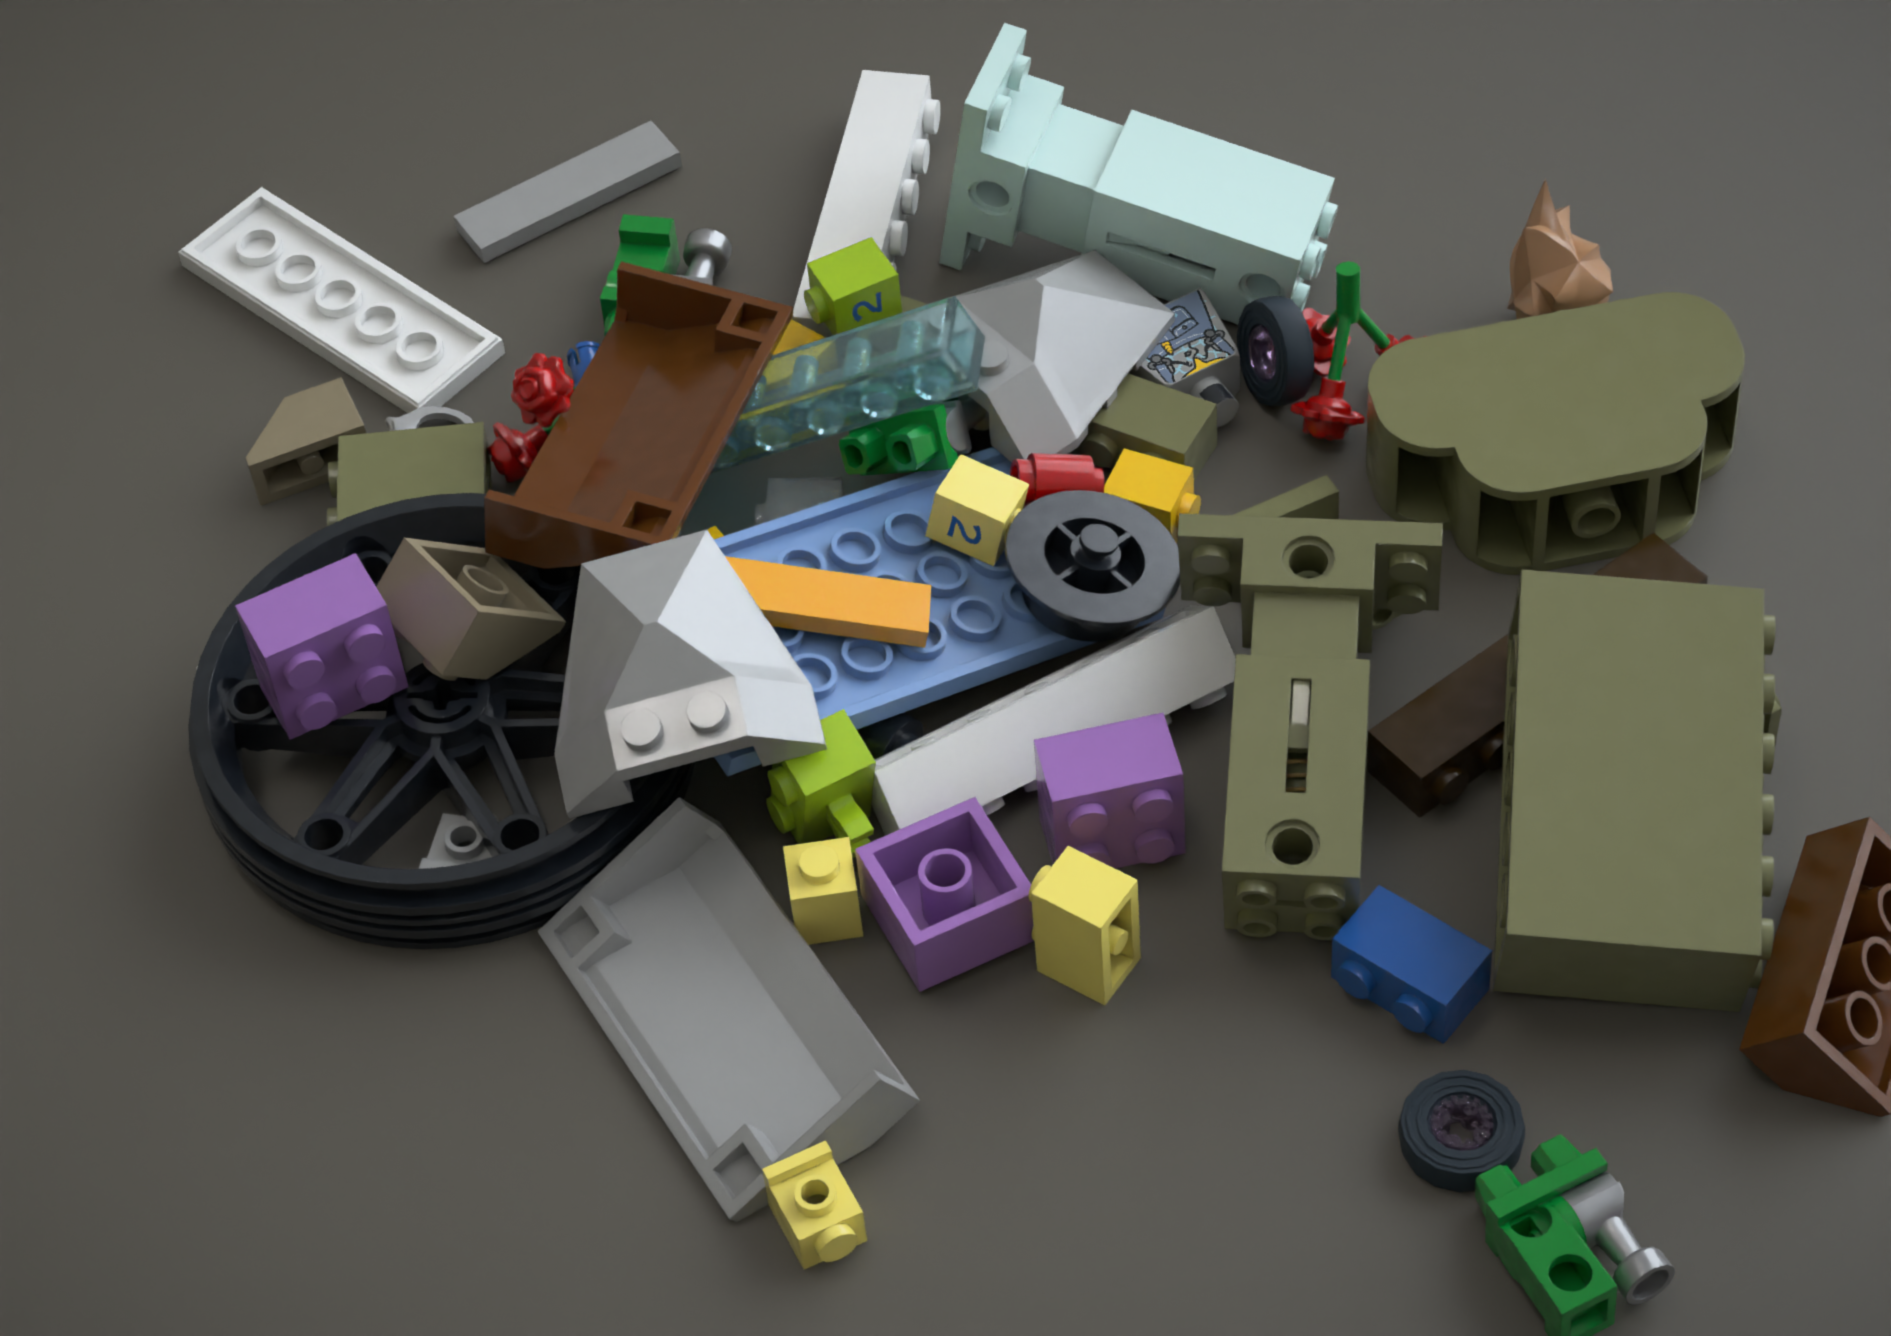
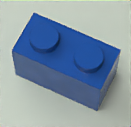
(1410, 964)

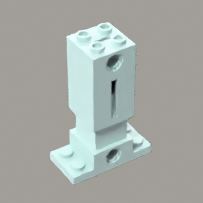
(1144, 194)

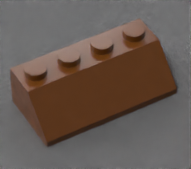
(1827, 989)

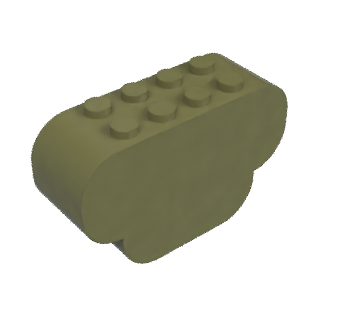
(1557, 429)

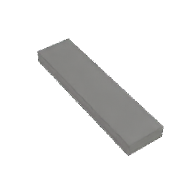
(567, 191)

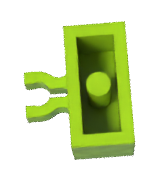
(826, 789)

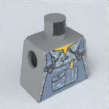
(1197, 356)

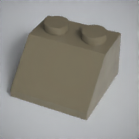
(463, 608)

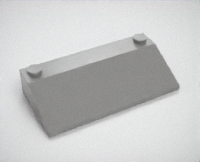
(723, 1009)

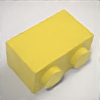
(1085, 924)

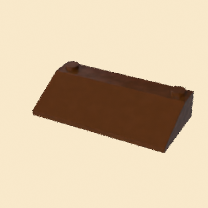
(639, 423)

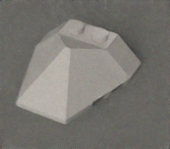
(1059, 349)
(671, 672)

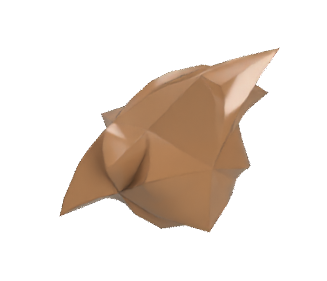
(1553, 266)

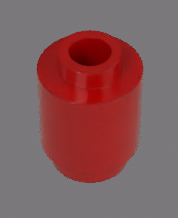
(1057, 473)

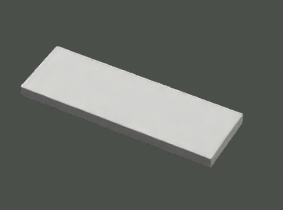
(341, 303)

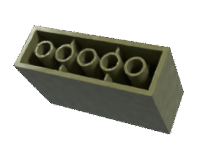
(1635, 792)

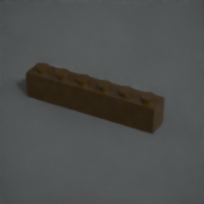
(1457, 725)

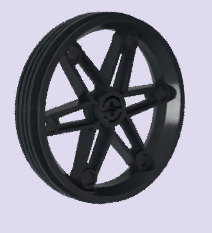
(437, 726)

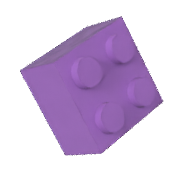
(322, 646)
(1112, 792)
(946, 893)

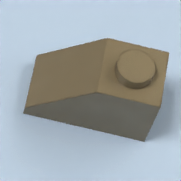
(302, 441)

